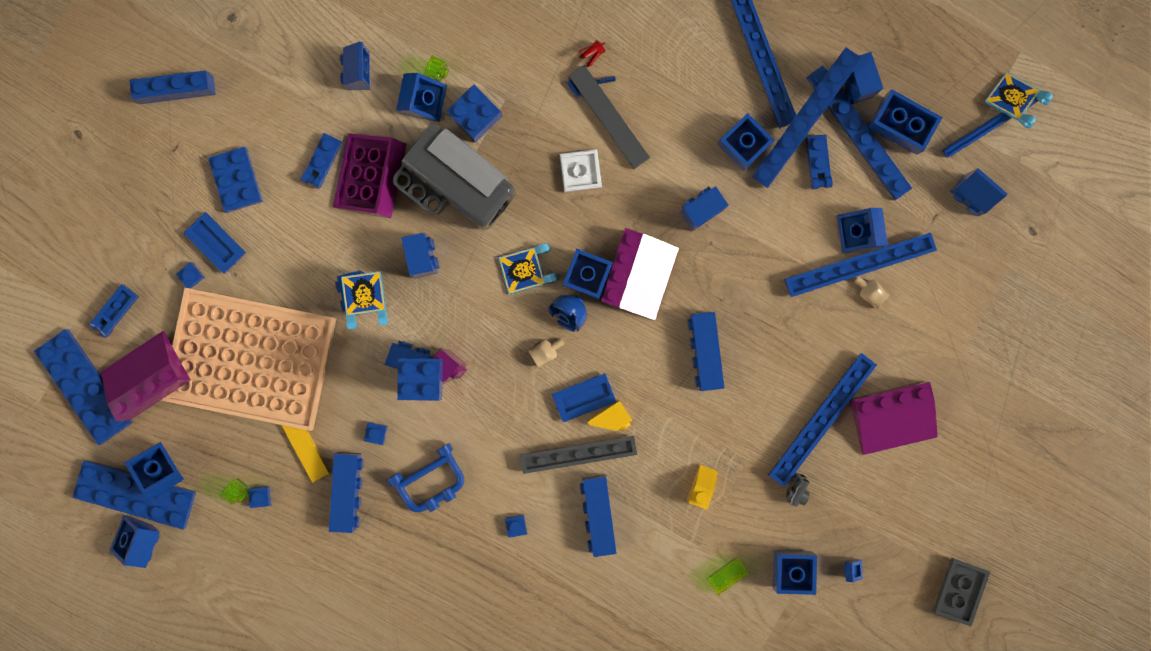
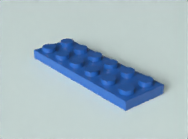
(80, 385)
(119, 492)

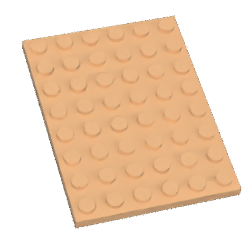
(251, 358)

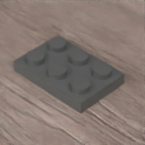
(961, 592)

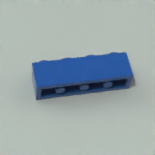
(172, 87)
(707, 351)
(345, 492)
(599, 516)

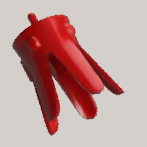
(596, 48)

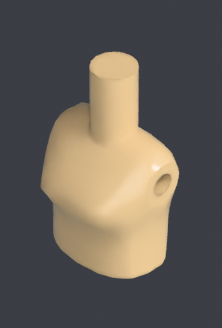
(872, 292)
(545, 352)

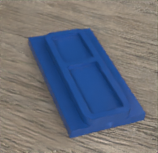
(215, 242)
(584, 397)

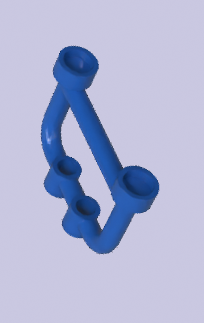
(447, 494)

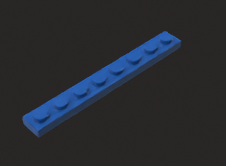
(764, 62)
(807, 117)
(864, 140)
(860, 265)
(822, 419)

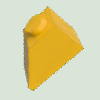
(612, 418)
(702, 487)

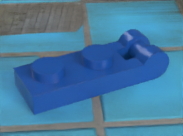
(321, 160)
(818, 161)
(114, 310)

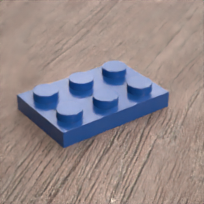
(235, 179)

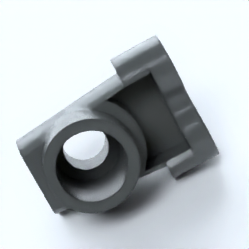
(798, 492)

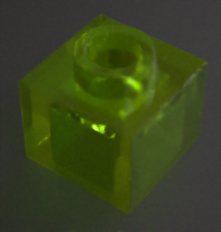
(436, 69)
(235, 491)

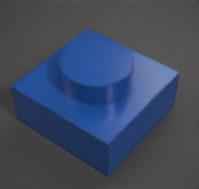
(190, 275)
(375, 433)
(259, 497)
(516, 526)
(853, 570)

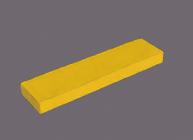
(307, 452)

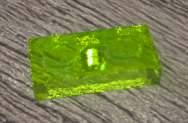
(727, 575)

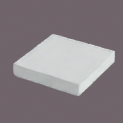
(580, 171)

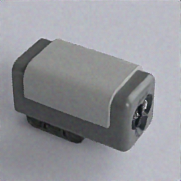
(454, 175)

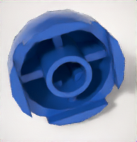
(570, 312)

